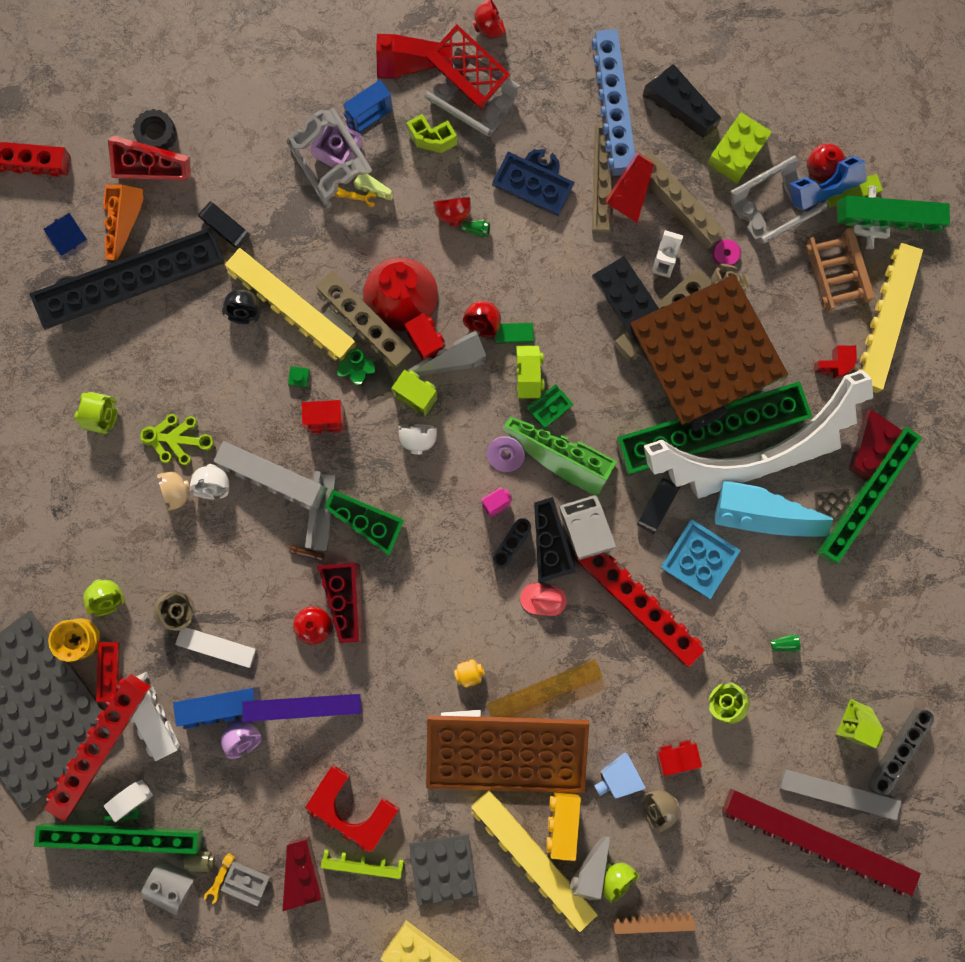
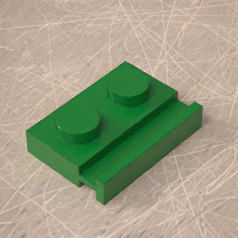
(550, 406)

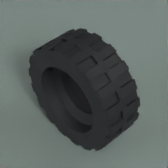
(150, 117)

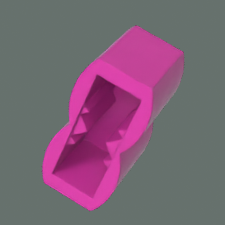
(496, 502)

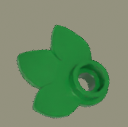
(356, 369)

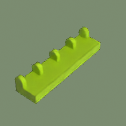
(361, 867)

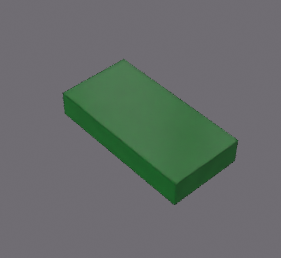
(515, 333)

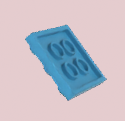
(700, 559)

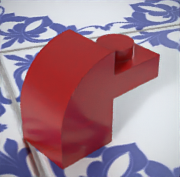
(842, 362)

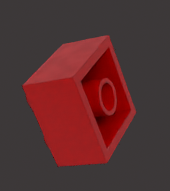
(424, 337)
(323, 416)

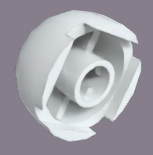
(417, 437)
(209, 482)

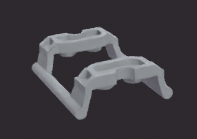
(498, 106)
(340, 173)
(747, 210)

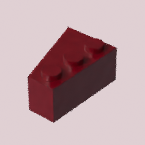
(873, 444)

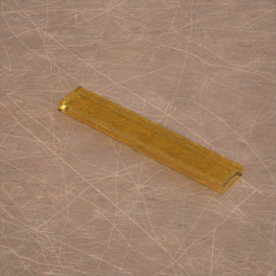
(545, 689)

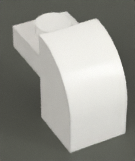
(667, 254)
(128, 800)

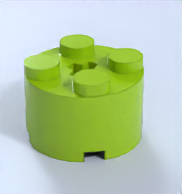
(96, 412)

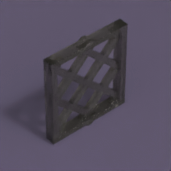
(819, 507)

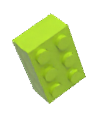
(739, 147)

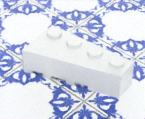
(152, 727)

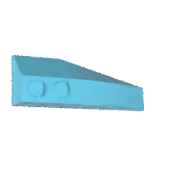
(763, 512)

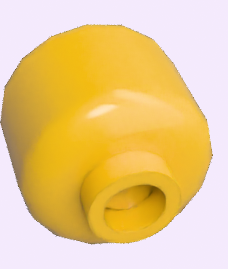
(469, 673)

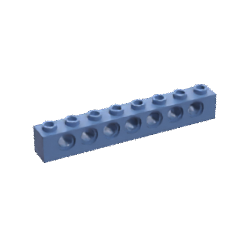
(609, 41)

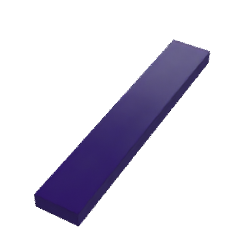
(300, 707)

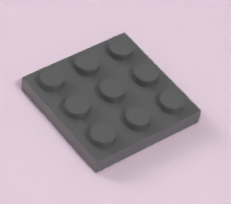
(442, 869)

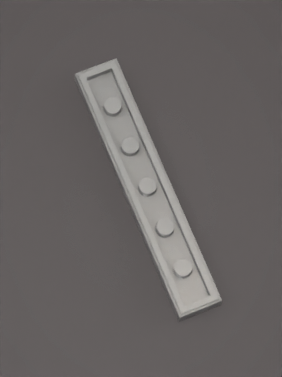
(840, 794)

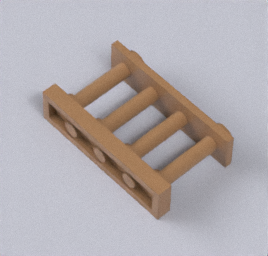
(858, 270)

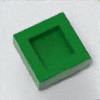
(298, 377)

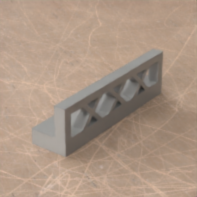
(320, 519)

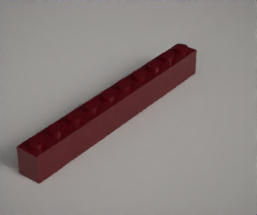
(822, 842)

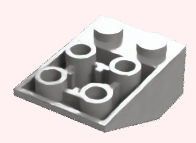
(587, 527)

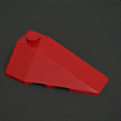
(403, 55)

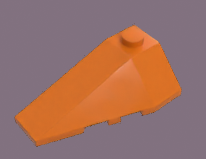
(122, 210)

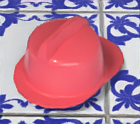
(543, 599)

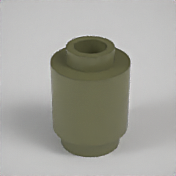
(199, 862)

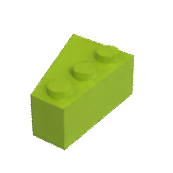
(861, 725)

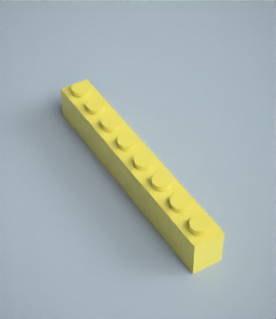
(290, 304)
(890, 314)
(534, 861)

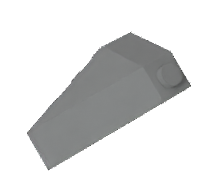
(463, 355)

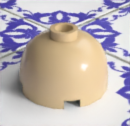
(173, 489)

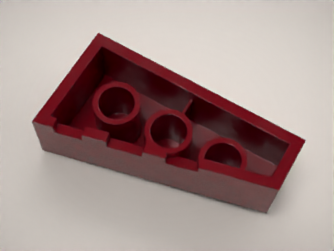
(344, 598)

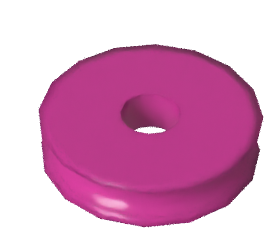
(726, 245)

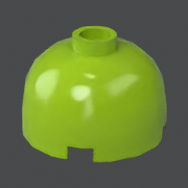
(102, 597)
(729, 703)
(617, 880)

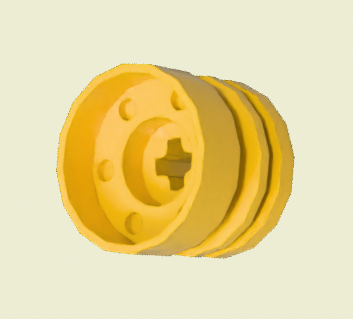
(63, 639)

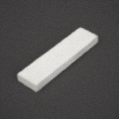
(216, 647)

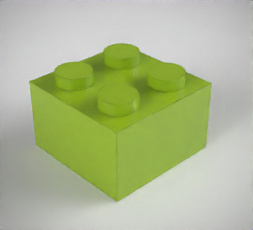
(415, 392)

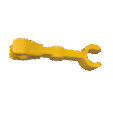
(352, 195)
(214, 890)

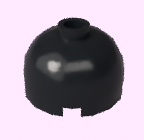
(241, 306)

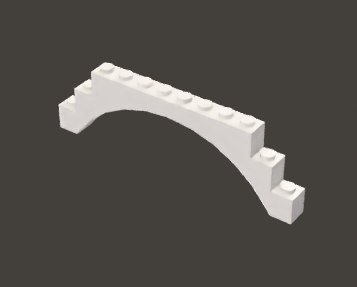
(813, 440)

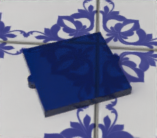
(65, 234)

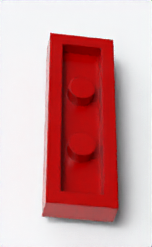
(107, 670)

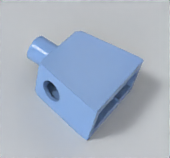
(620, 778)

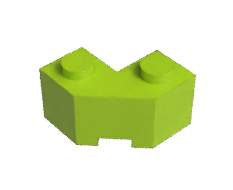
(437, 139)
(529, 371)

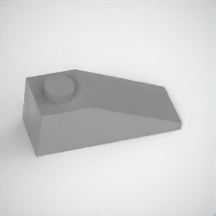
(590, 875)

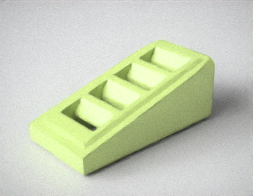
(370, 185)

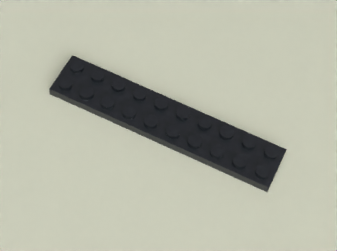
(126, 278)
(632, 301)

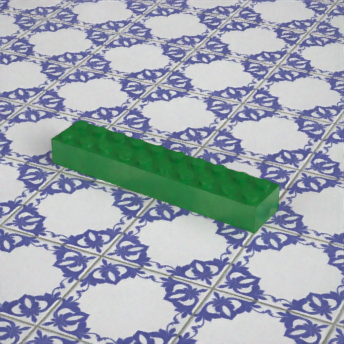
(744, 421)

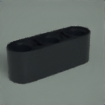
(223, 225)
(658, 506)
(518, 537)

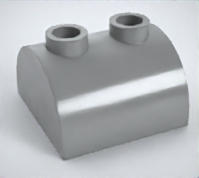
(168, 887)

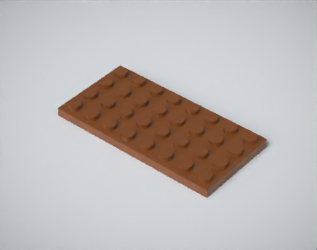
(506, 753)

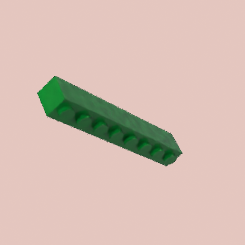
(868, 498)
(118, 838)

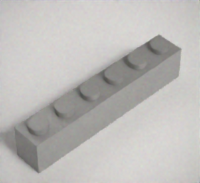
(269, 474)

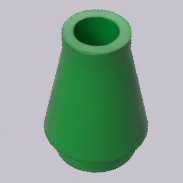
(478, 228)
(788, 643)

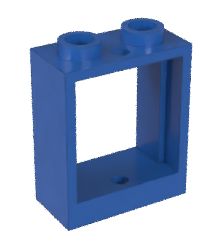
(368, 107)

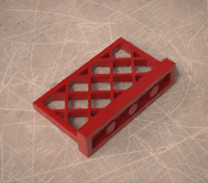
(454, 75)

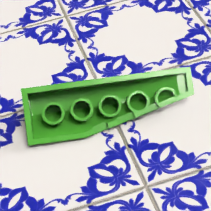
(571, 461)

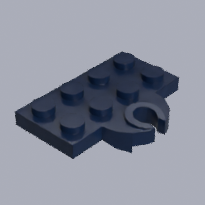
(534, 181)

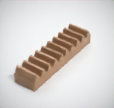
(653, 925)

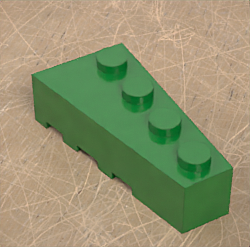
(371, 522)

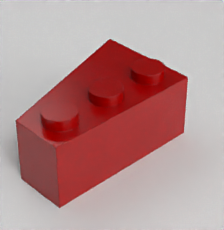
(631, 187)

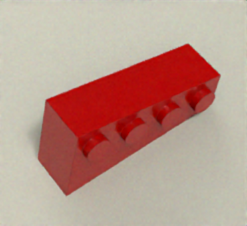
(144, 161)

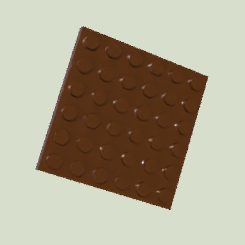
(708, 349)

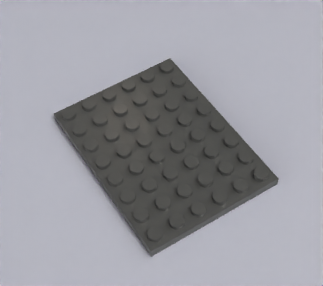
(41, 712)

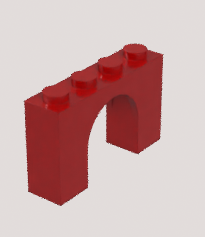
(324, 806)

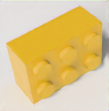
(563, 826)

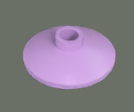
(505, 461)

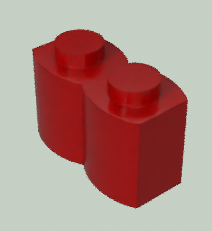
(678, 758)

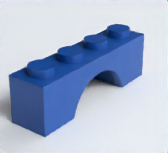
(848, 175)

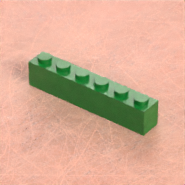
(893, 213)

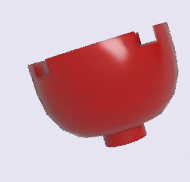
(488, 21)
(823, 161)
(453, 210)
(482, 317)
(312, 625)

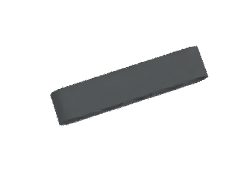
(910, 747)

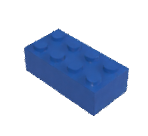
(213, 707)

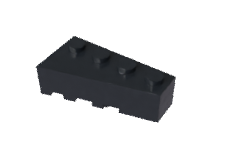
(680, 98)
(552, 546)

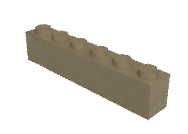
(684, 205)

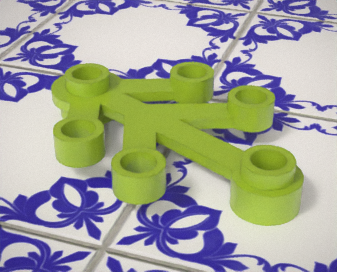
(173, 438)

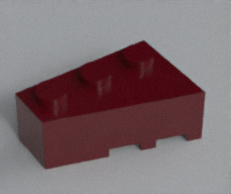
(302, 876)

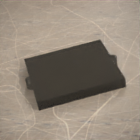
(379, 382)

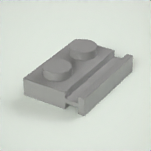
(245, 883)

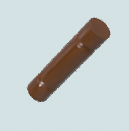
(306, 553)

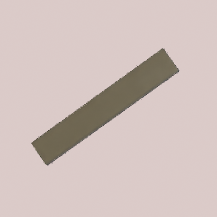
(601, 184)

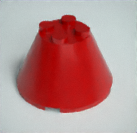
(400, 291)

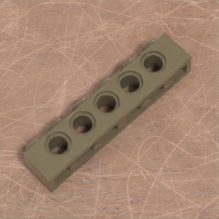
(696, 280)
(331, 284)

